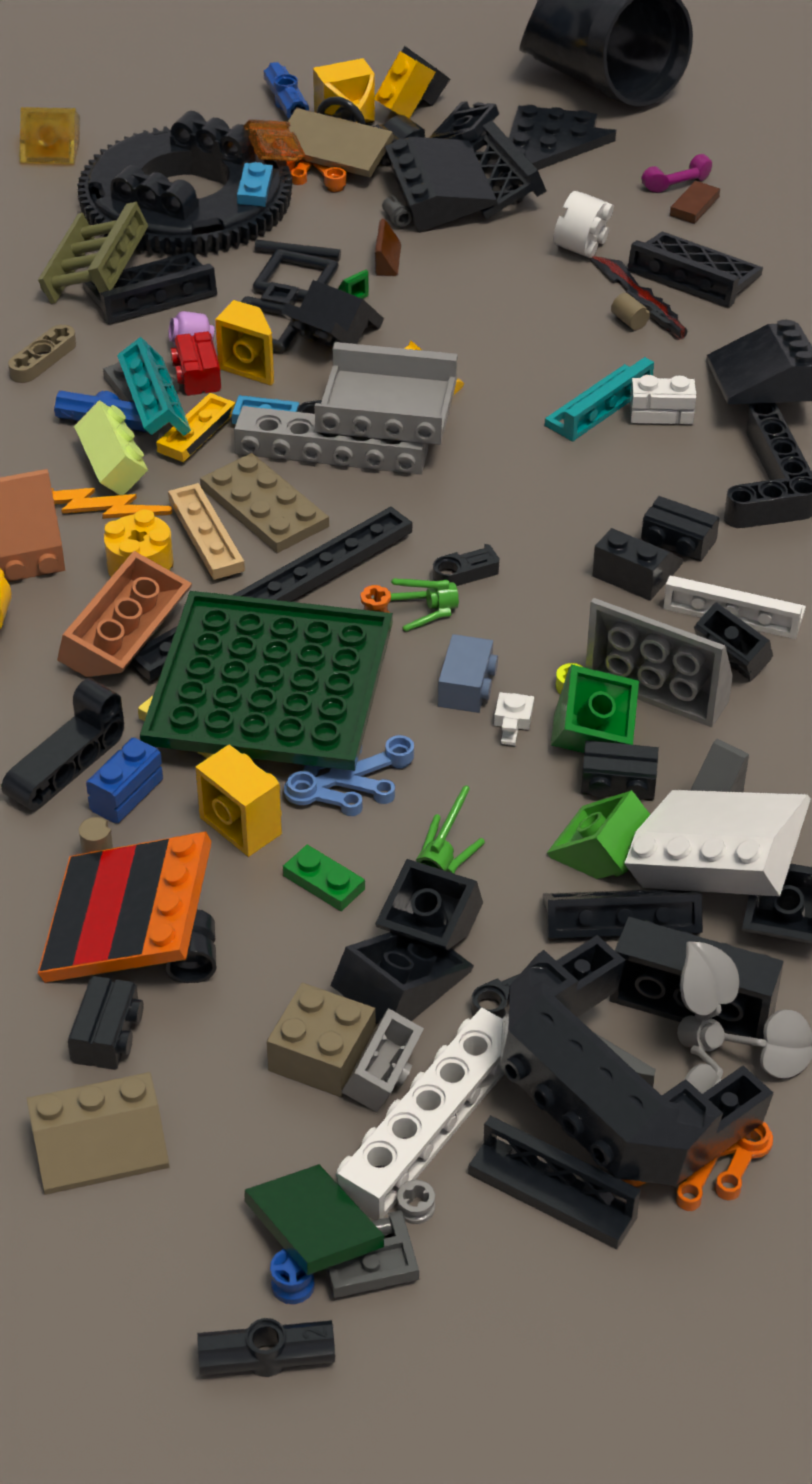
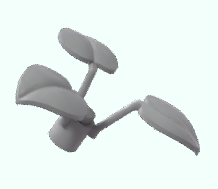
(713, 980)

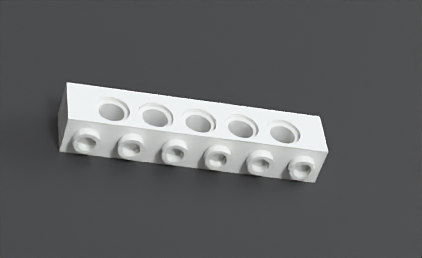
(424, 1116)

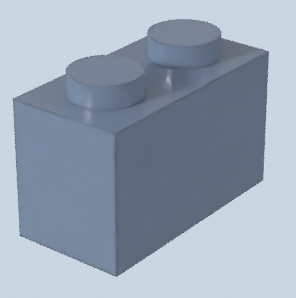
(466, 673)

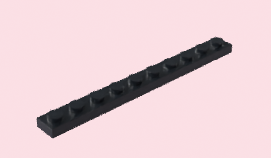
(300, 575)

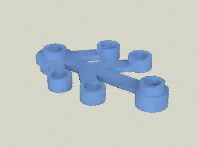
(307, 787)

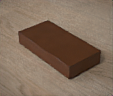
(694, 202)

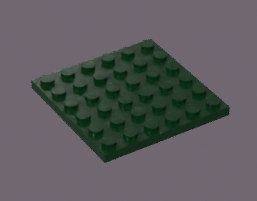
(269, 680)

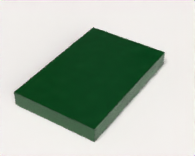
(314, 1219)

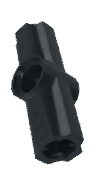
(240, 1350)

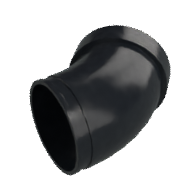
(620, 46)

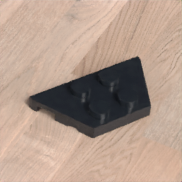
(466, 122)

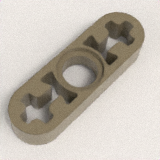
(29, 364)

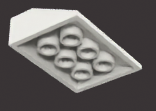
(718, 842)

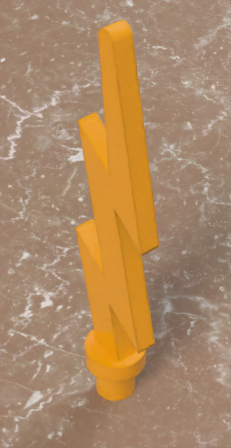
(116, 506)

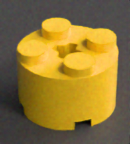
(140, 534)

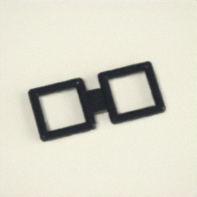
(278, 294)

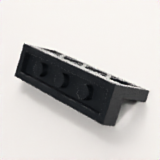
(607, 911)
(553, 1185)

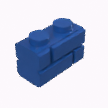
(124, 780)

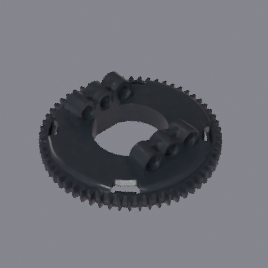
(140, 170)

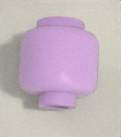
(189, 323)

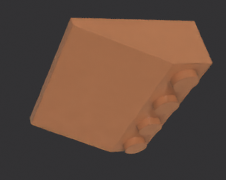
(29, 527)

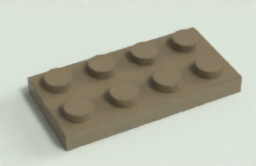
(264, 502)

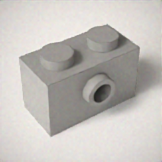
(383, 1061)

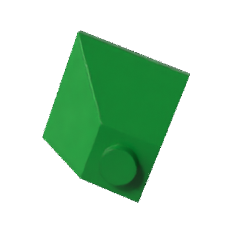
(594, 709)

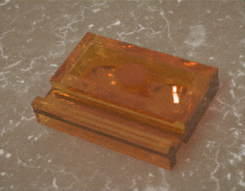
(274, 140)

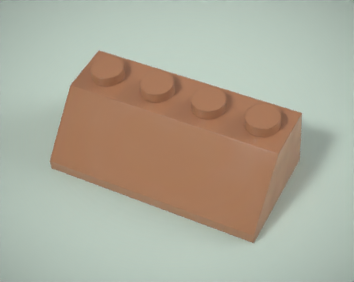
(121, 617)

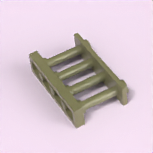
(103, 266)

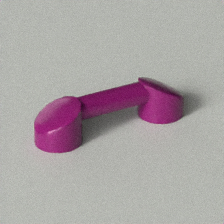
(657, 181)

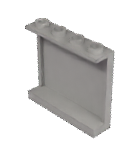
(387, 393)

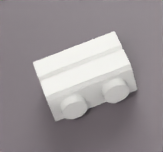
(662, 400)

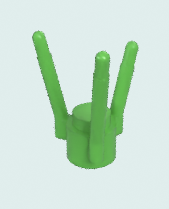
(440, 595)
(439, 852)

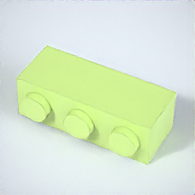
(111, 447)

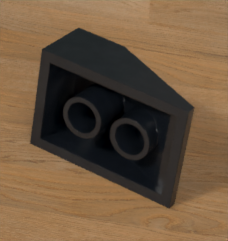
(398, 974)

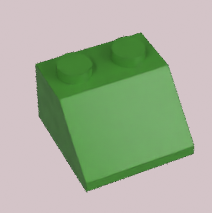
(601, 836)

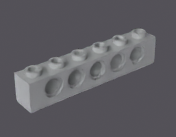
(293, 437)

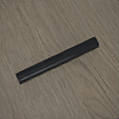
(271, 247)

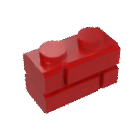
(196, 363)

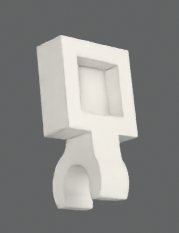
(513, 713)

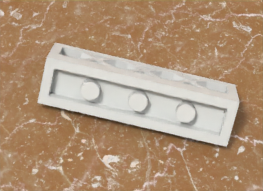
(757, 611)

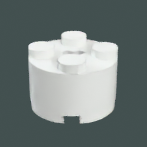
(583, 224)

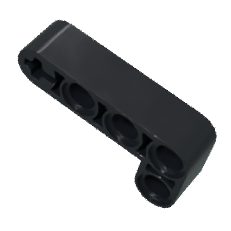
(70, 750)

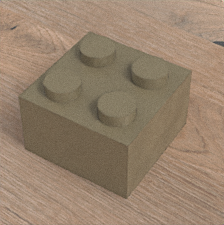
(320, 1038)

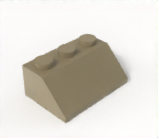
(97, 1133)

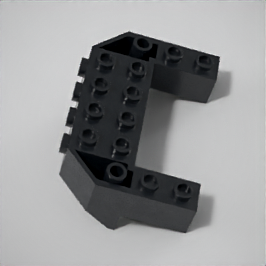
(597, 1093)

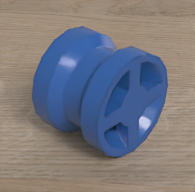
(293, 1291)

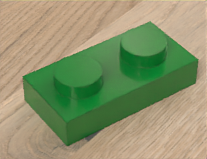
(324, 877)

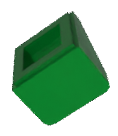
(356, 284)

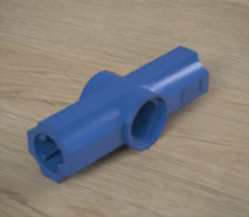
(285, 89)
(76, 405)

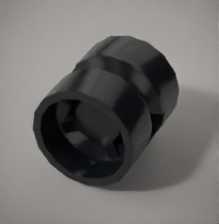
(201, 954)

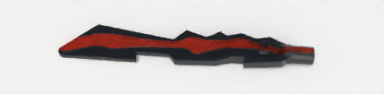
(659, 310)

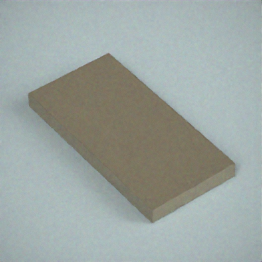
(339, 142)

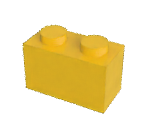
(404, 85)

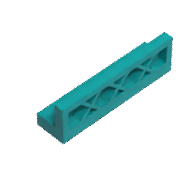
(152, 388)
(597, 401)

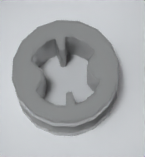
(424, 1209)

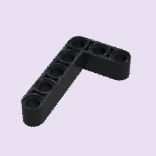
(788, 491)

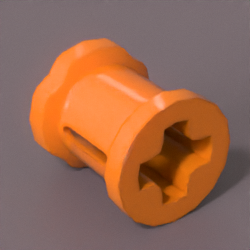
(381, 598)

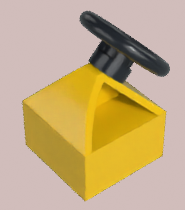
(345, 91)

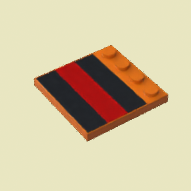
(126, 907)

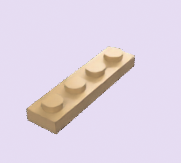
(206, 531)

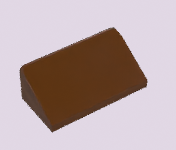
(387, 251)

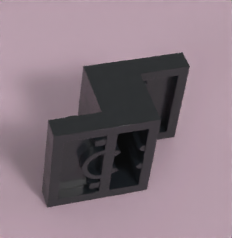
(331, 315)

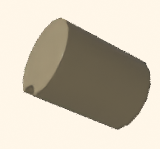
(630, 311)
(95, 835)

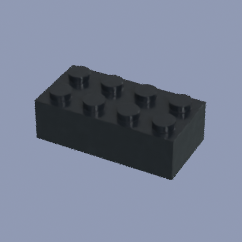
(654, 971)

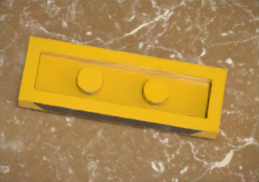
(203, 421)

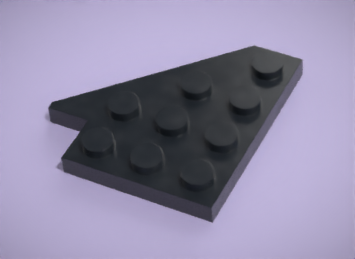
(556, 134)

